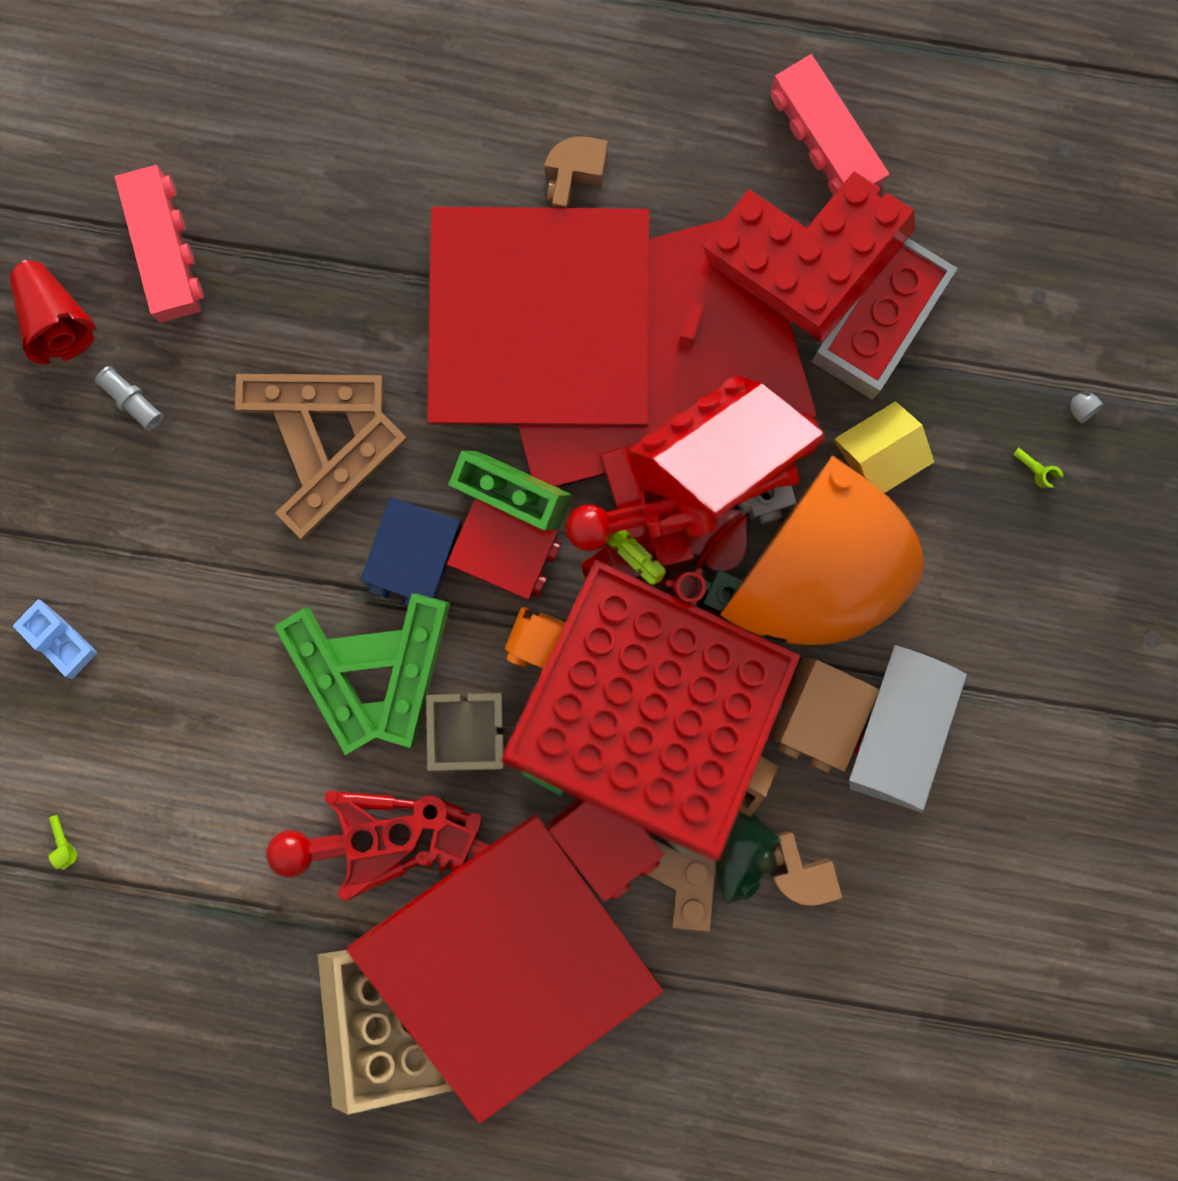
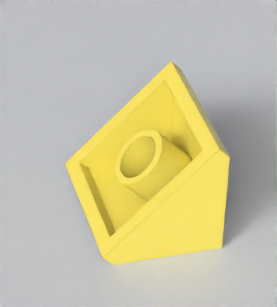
(886, 447)

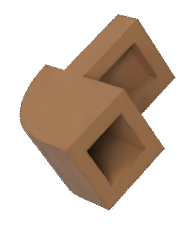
(574, 161)
(807, 883)

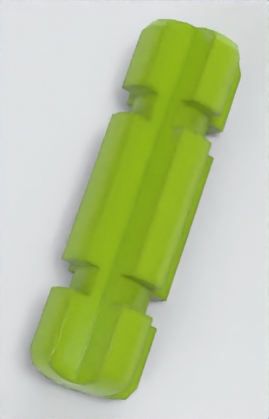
(637, 557)

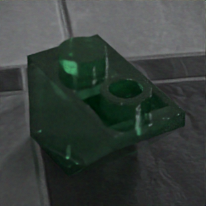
(745, 857)

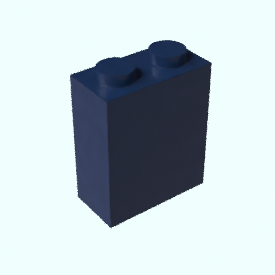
(410, 551)

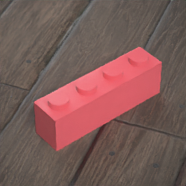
(825, 125)
(158, 243)

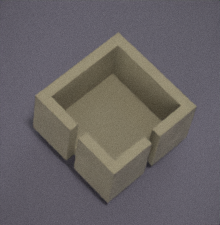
(464, 732)

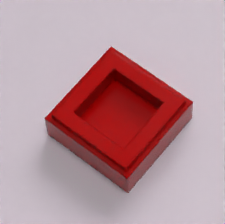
(691, 324)

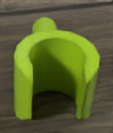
(1039, 470)
(65, 853)

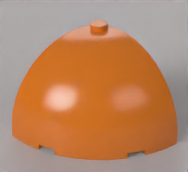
(832, 565)

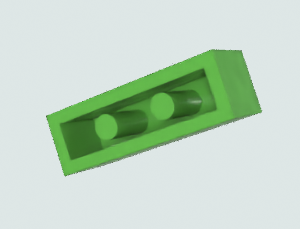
(510, 490)

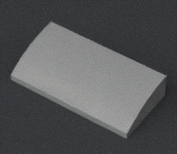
(907, 729)

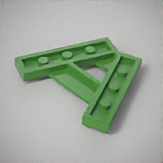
(409, 651)

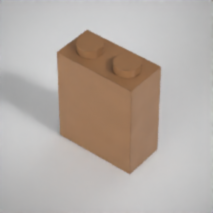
(822, 715)

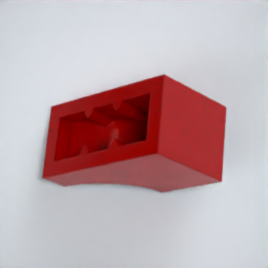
(670, 550)

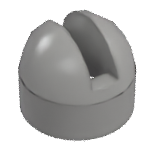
(1085, 406)

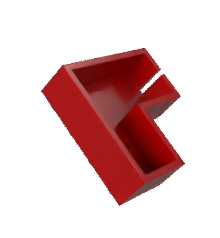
(814, 270)

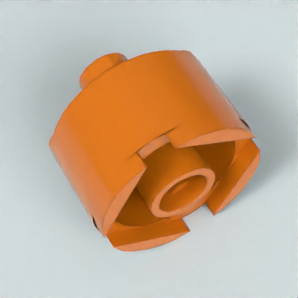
(533, 638)

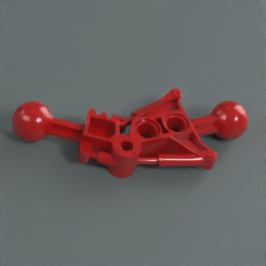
(591, 526)
(451, 845)

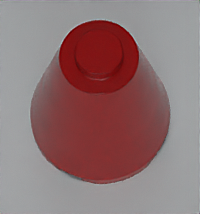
(48, 315)

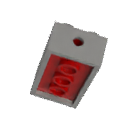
(885, 319)

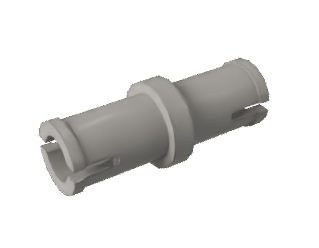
(129, 398)

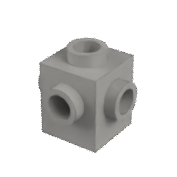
(769, 510)

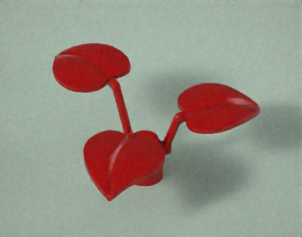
(718, 549)

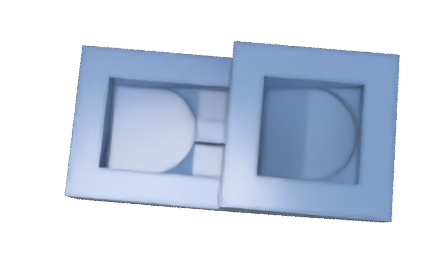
(55, 639)

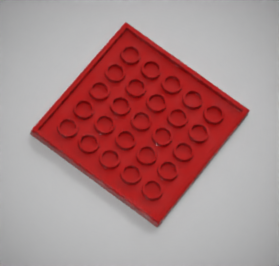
(538, 316)
(652, 710)
(505, 968)

